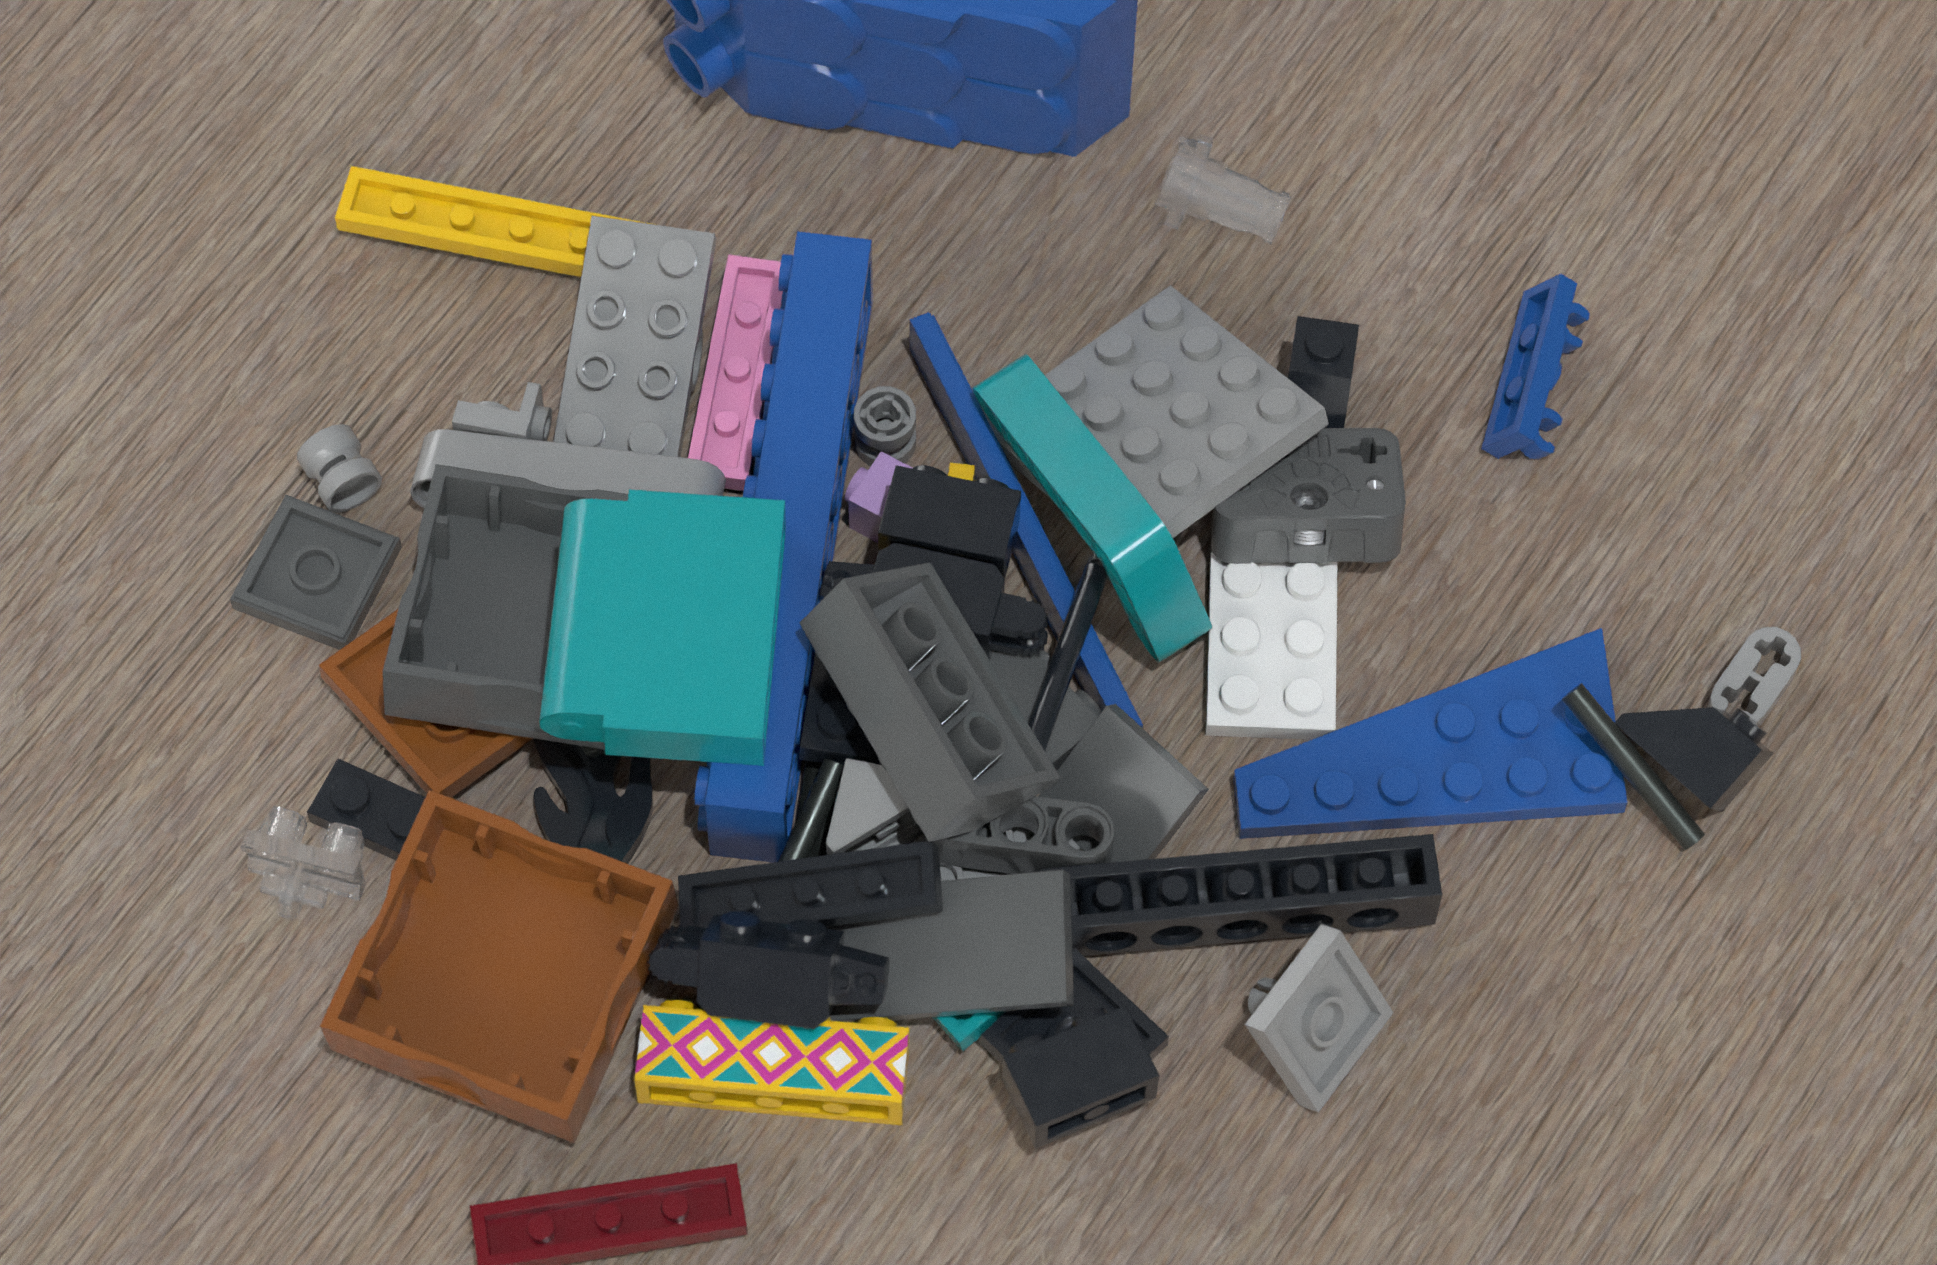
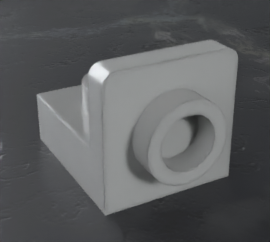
(493, 418)

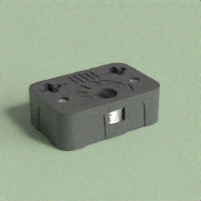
(1319, 504)

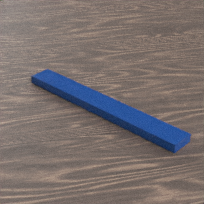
(1031, 546)

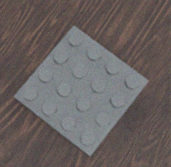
(1182, 407)

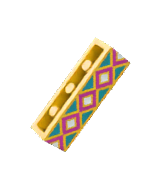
(772, 1068)

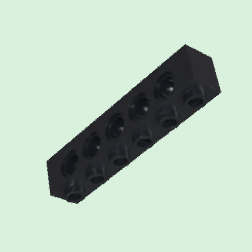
(1253, 894)

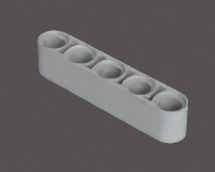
(562, 465)

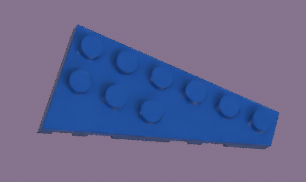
(1456, 756)

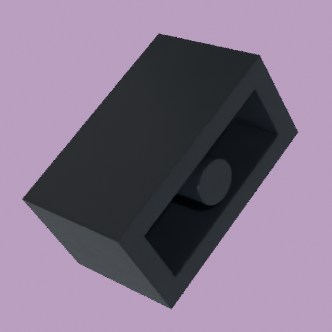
(951, 515)
(1079, 1075)

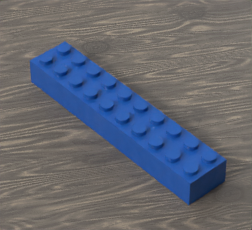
(803, 460)

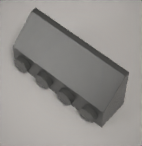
(928, 699)

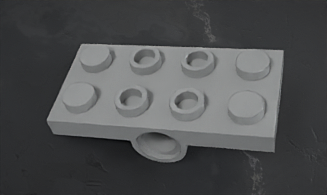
(636, 337)

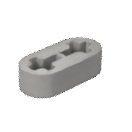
(1742, 673)

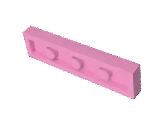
(735, 368)

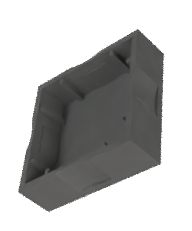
(480, 604)

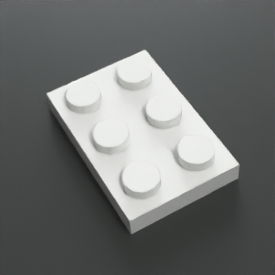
(1272, 649)

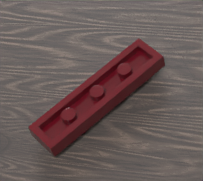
(611, 1218)

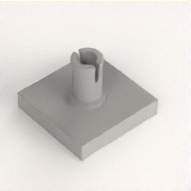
(1317, 1017)

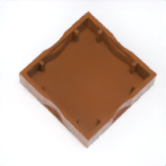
(500, 966)

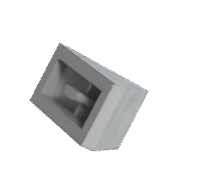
(867, 810)

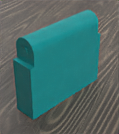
(666, 625)

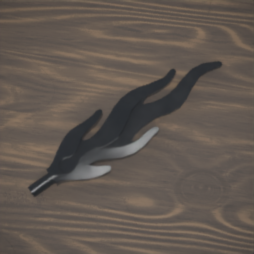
(596, 812)

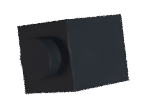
(1324, 363)
(1702, 748)

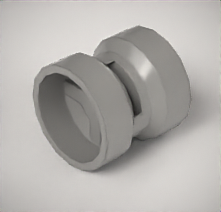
(890, 437)
(336, 463)

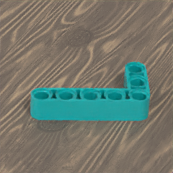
(1098, 504)

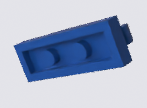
(1534, 369)

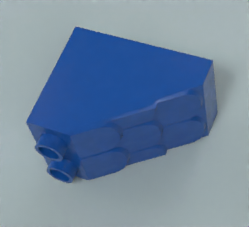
(918, 69)

